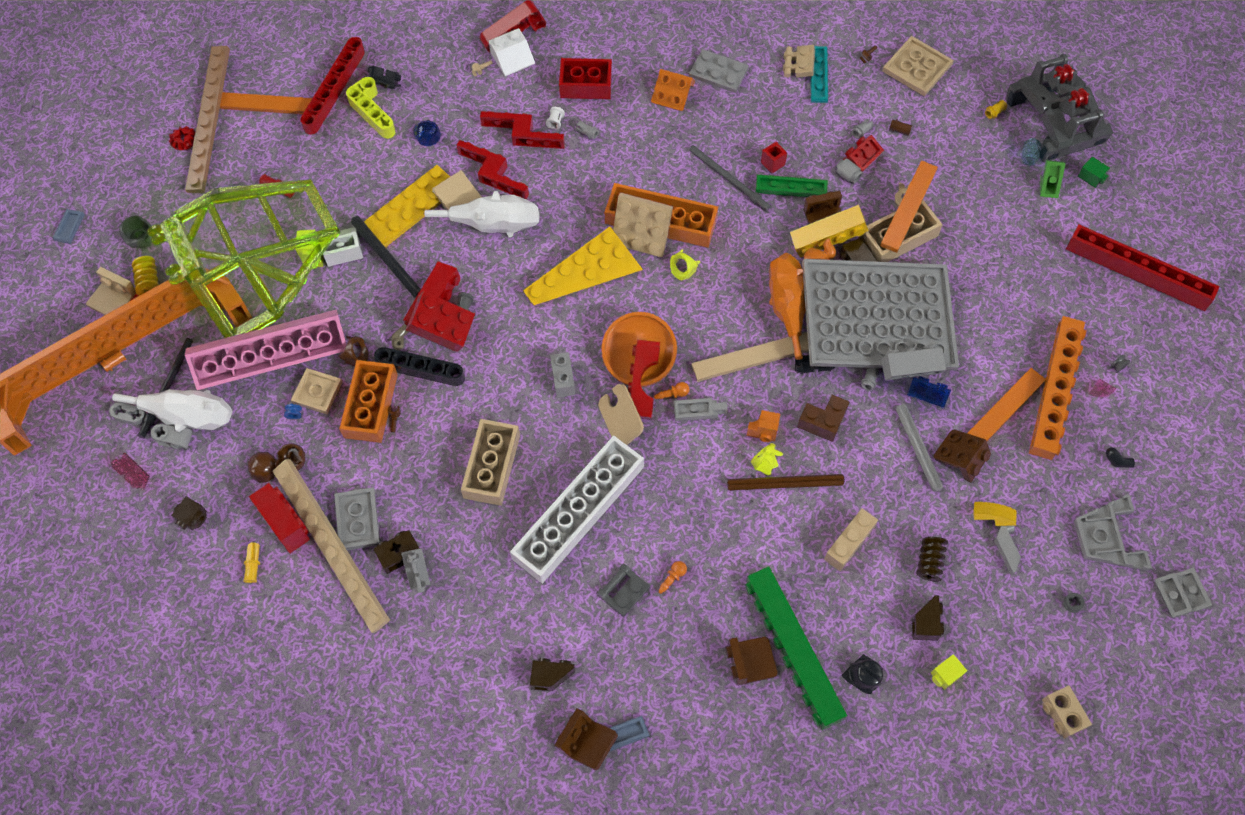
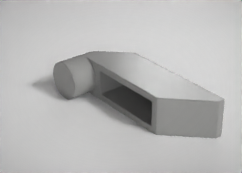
(1007, 548)

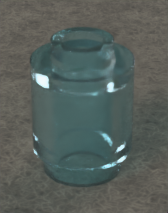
(1031, 151)

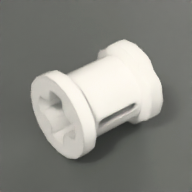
(555, 118)

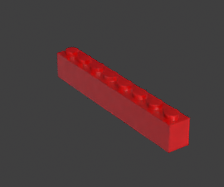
(1142, 268)

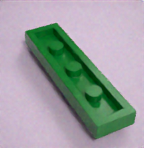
(790, 186)

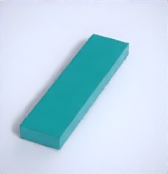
(819, 80)

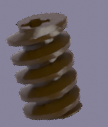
(929, 558)

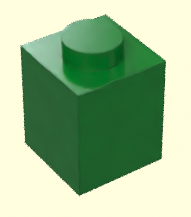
(1094, 172)

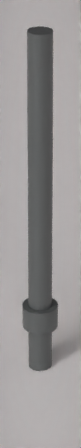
(754, 196)

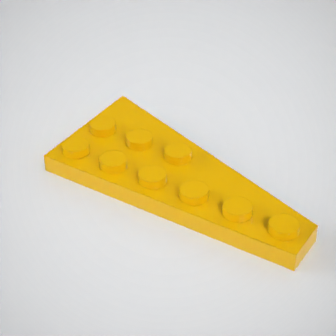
(593, 264)

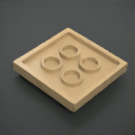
(917, 66)
(642, 224)

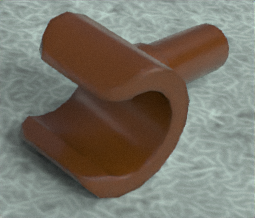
(867, 54)
(394, 415)

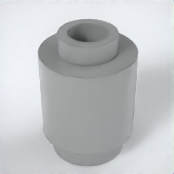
(849, 170)

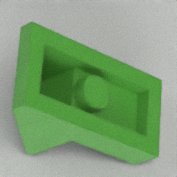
(1052, 178)

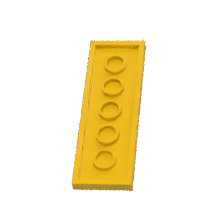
(406, 207)

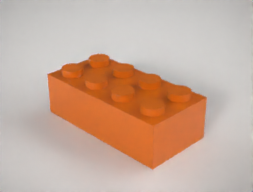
(368, 401)

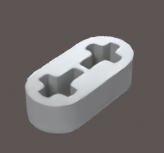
(127, 417)

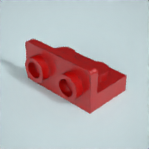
(865, 152)

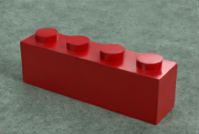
(439, 283)

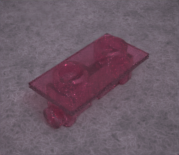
(133, 472)

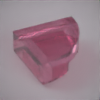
(1102, 389)

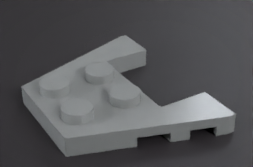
(1101, 536)

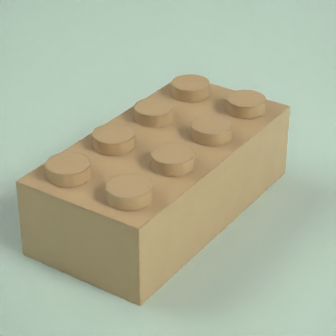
(922, 229)
(490, 462)

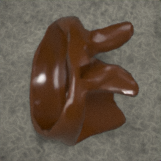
(349, 355)

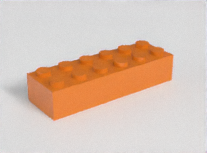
(690, 220)

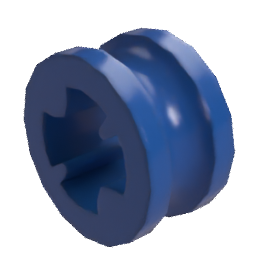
(292, 411)

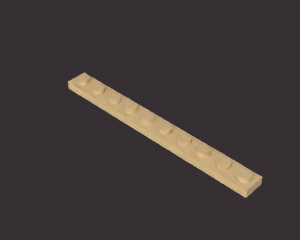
(331, 546)

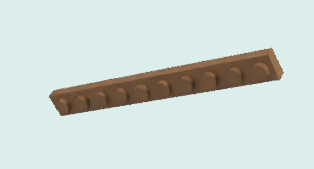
(207, 120)

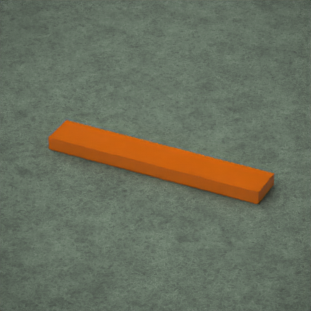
(264, 103)
(909, 206)
(1008, 405)

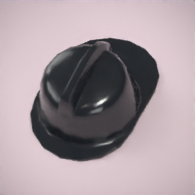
(864, 674)

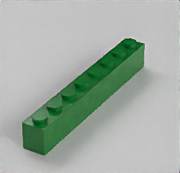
(795, 648)

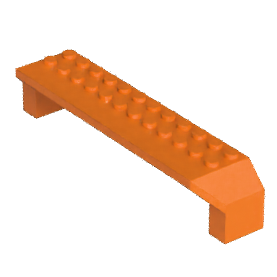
(98, 341)

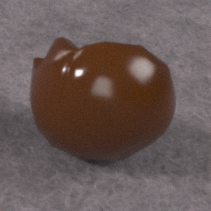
(293, 452)
(262, 466)

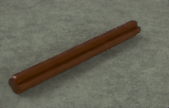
(785, 482)

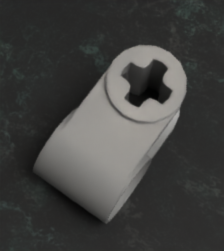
(168, 437)

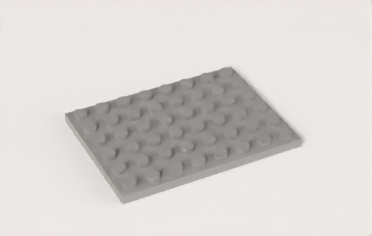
(876, 307)

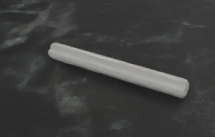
(919, 448)

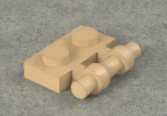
(804, 61)

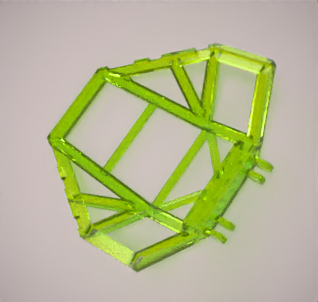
(191, 266)

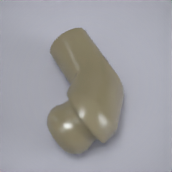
(398, 337)

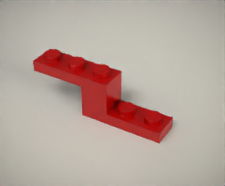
(522, 129)
(492, 169)

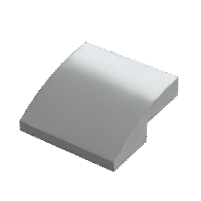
(1183, 592)

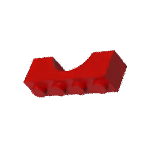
(646, 356)

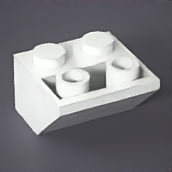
(344, 248)

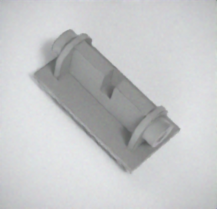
(416, 569)

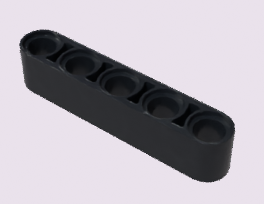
(429, 364)

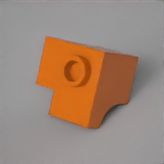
(765, 427)

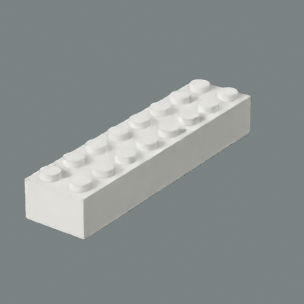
(577, 509)

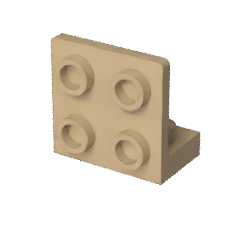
(111, 293)

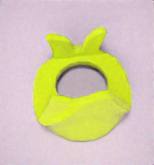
(691, 266)
(766, 459)

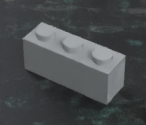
(913, 363)

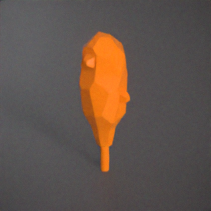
(788, 296)

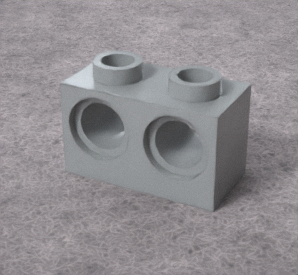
(562, 374)

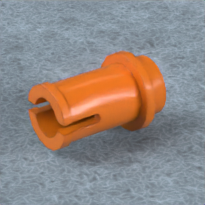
(112, 361)

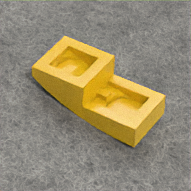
(1000, 513)

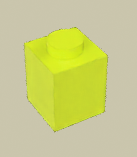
(948, 672)

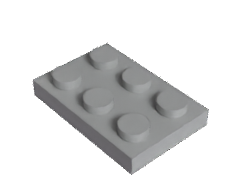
(719, 71)
(357, 518)

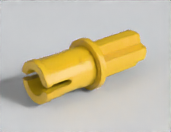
(251, 563)

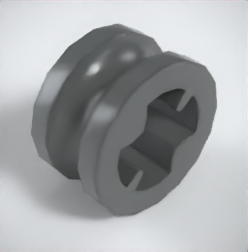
(1120, 363)
(1078, 597)

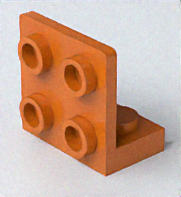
(672, 89)

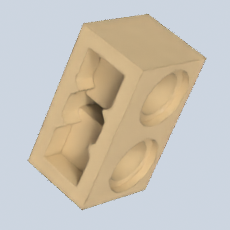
(1071, 709)

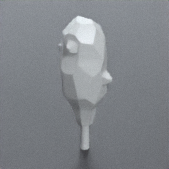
(493, 214)
(183, 408)

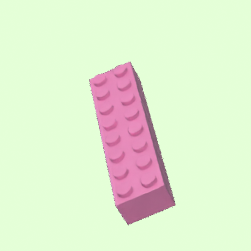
(265, 349)

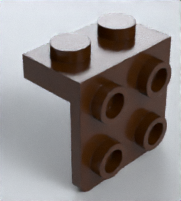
(822, 206)
(963, 452)
(751, 660)
(586, 740)

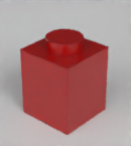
(773, 157)

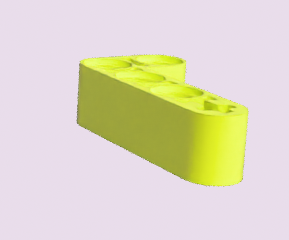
(360, 99)

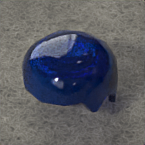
(427, 133)

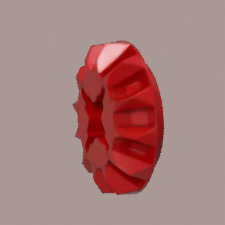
(177, 143)

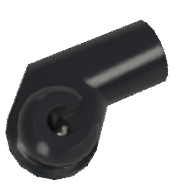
(1117, 459)

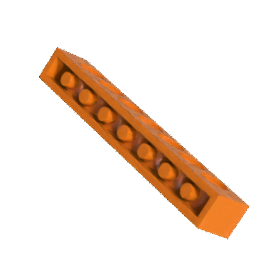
(1040, 445)

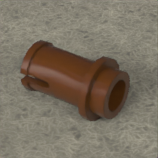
(900, 127)

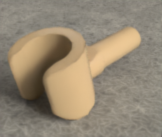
(477, 68)

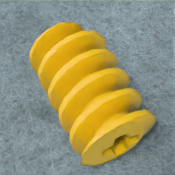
(144, 274)

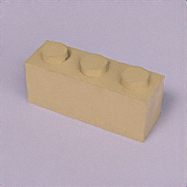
(851, 539)

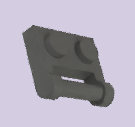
(628, 594)

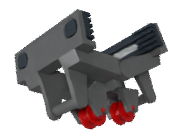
(1072, 99)

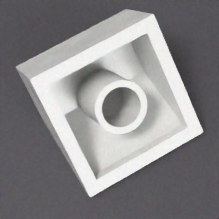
(511, 52)

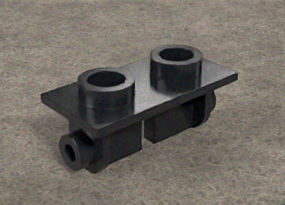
(390, 78)
(803, 366)

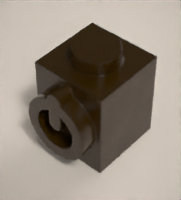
(189, 514)

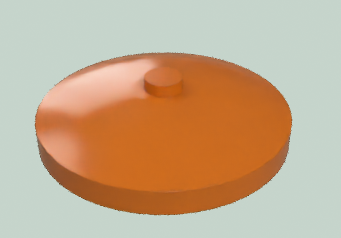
(621, 337)

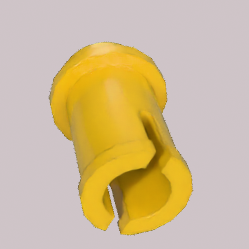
(993, 111)

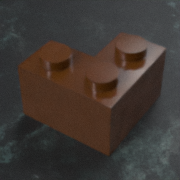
(824, 422)

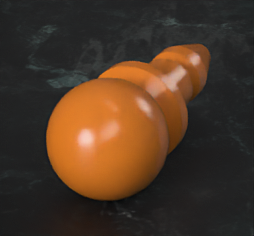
(681, 390)
(677, 570)

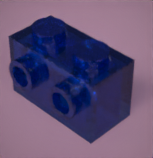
(928, 392)

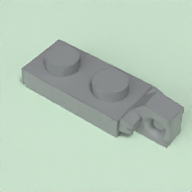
(698, 409)

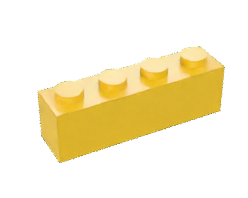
(836, 227)

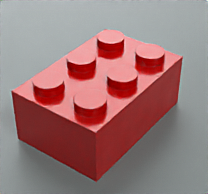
(585, 78)
(440, 321)
(280, 517)

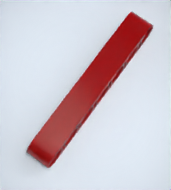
(332, 85)

